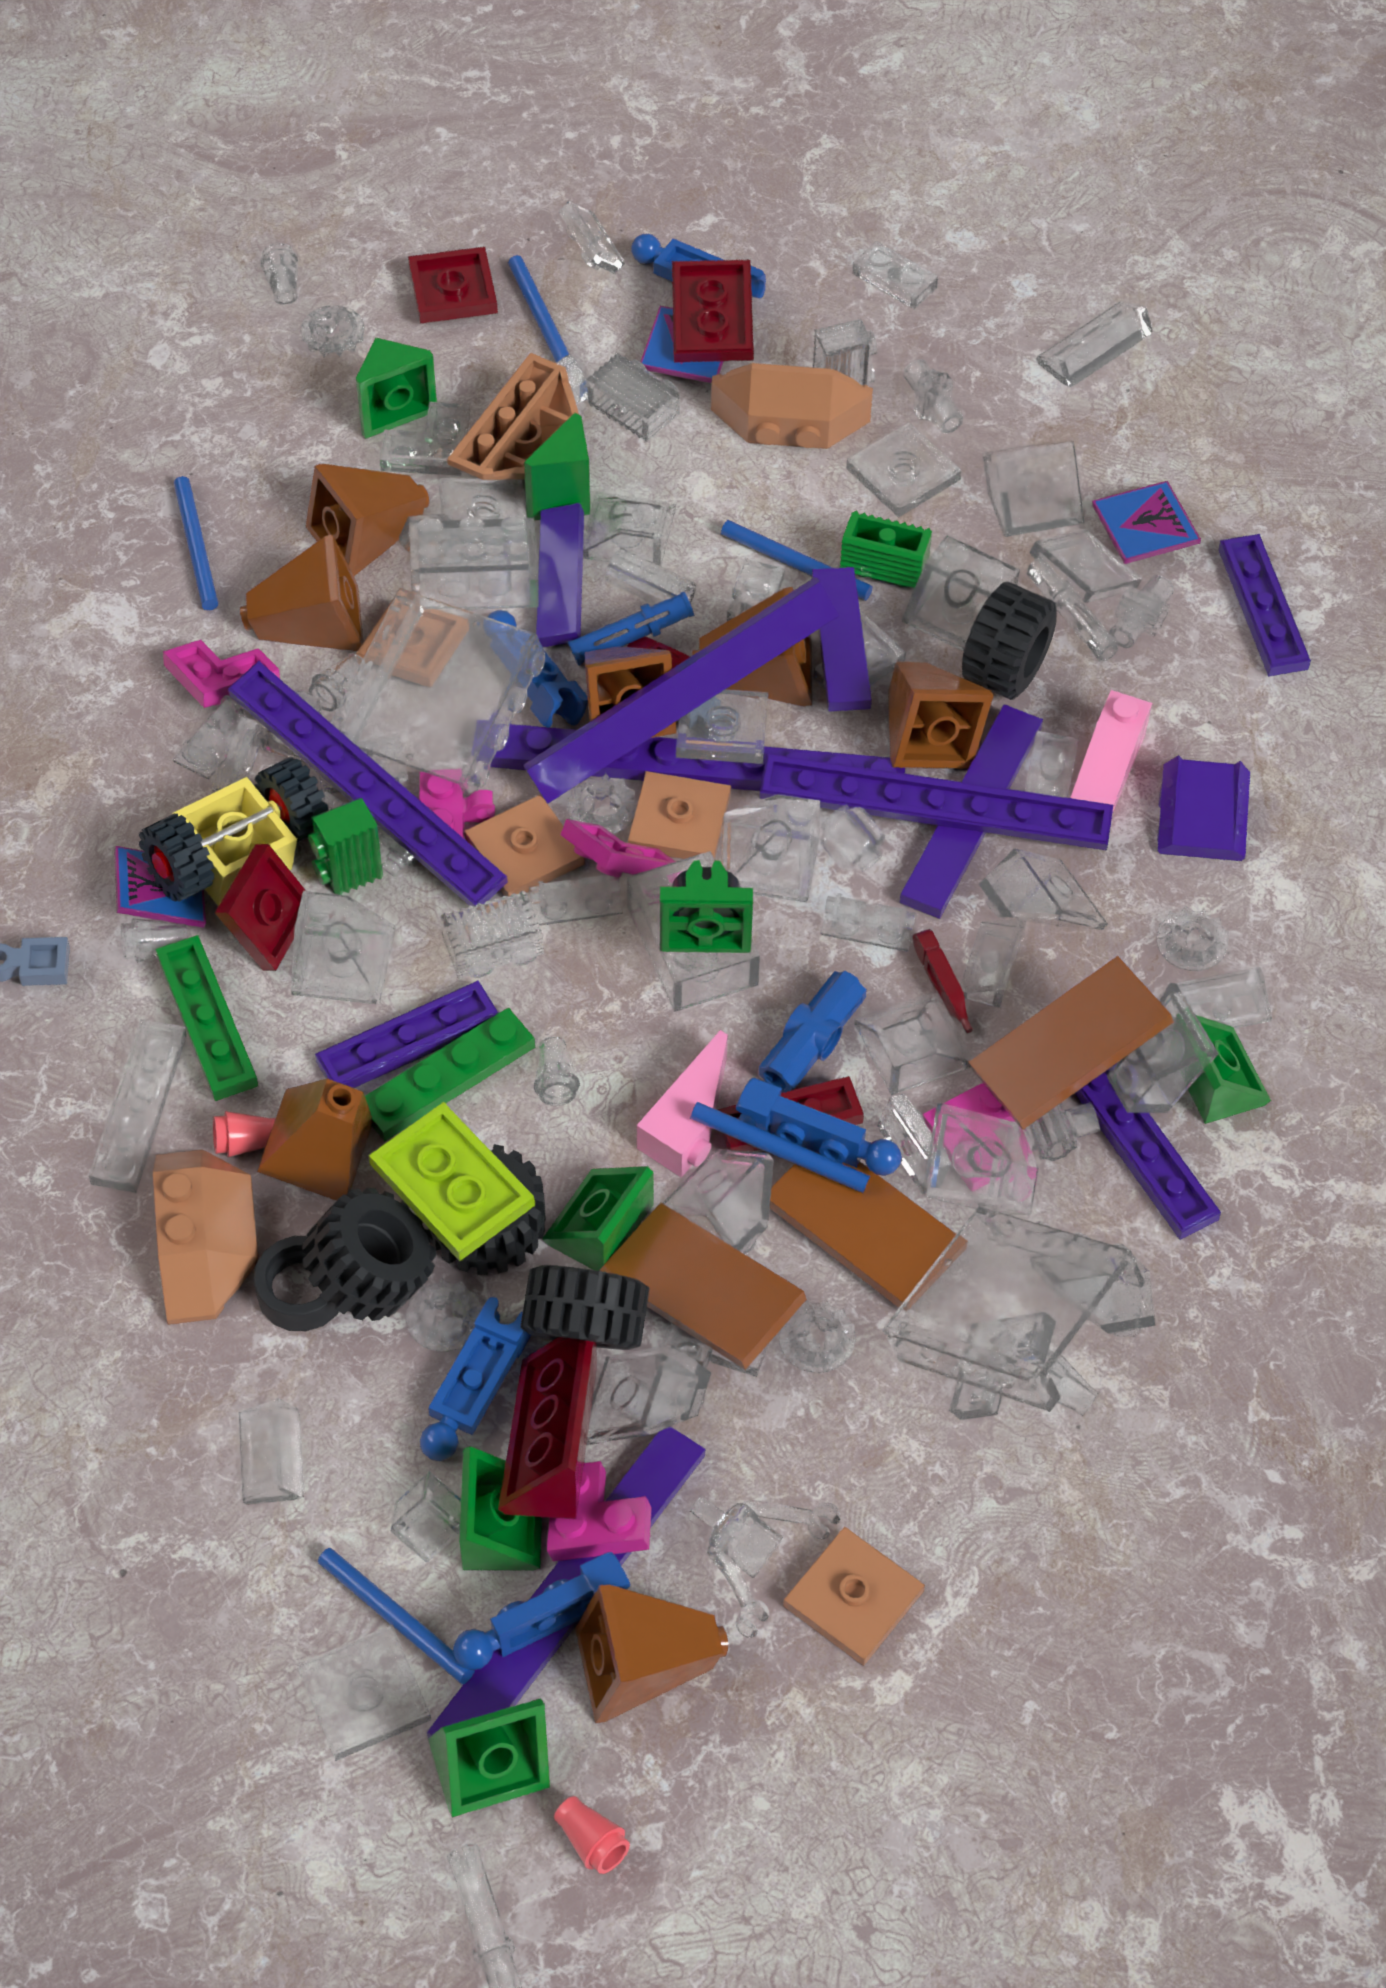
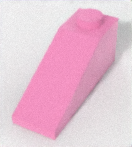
(1112, 749)
(667, 1130)

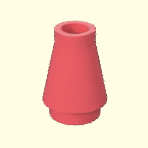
(240, 1133)
(593, 1836)

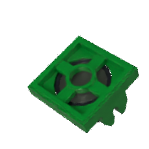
(706, 912)

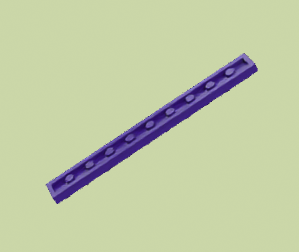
(659, 756)

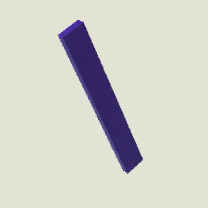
(681, 690)
(358, 776)
(940, 801)
(504, 1680)

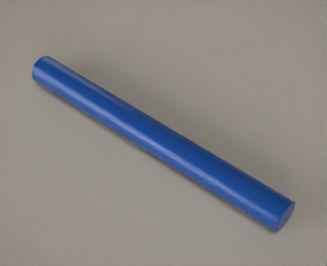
(538, 308)
(195, 543)
(783, 553)
(780, 1147)
(394, 1614)

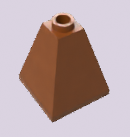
(362, 510)
(308, 601)
(621, 672)
(786, 676)
(934, 717)
(318, 1138)
(642, 1648)

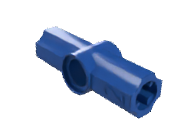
(813, 1031)

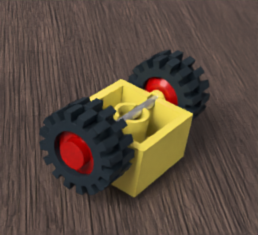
(214, 836)

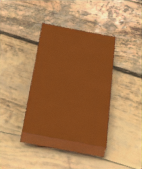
(1070, 1042)
(871, 1233)
(706, 1285)

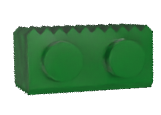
(885, 549)
(346, 847)

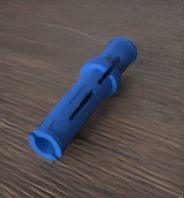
(677, 608)

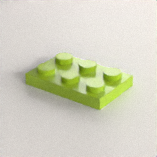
(451, 1181)

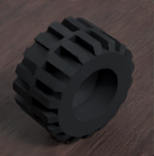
(1009, 640)
(517, 1237)
(368, 1254)
(585, 1306)

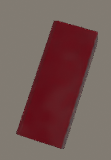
(550, 1430)

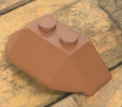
(790, 404)
(516, 422)
(202, 1232)

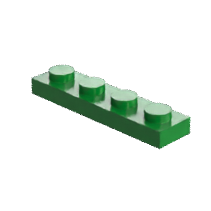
(207, 1018)
(448, 1073)

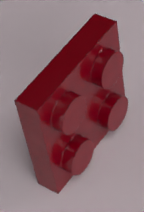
(452, 285)
(263, 907)

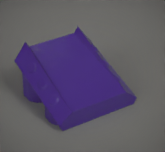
(1203, 809)

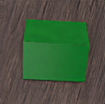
(394, 386)
(559, 471)
(1230, 1080)
(602, 1214)
(487, 1535)
(492, 1757)

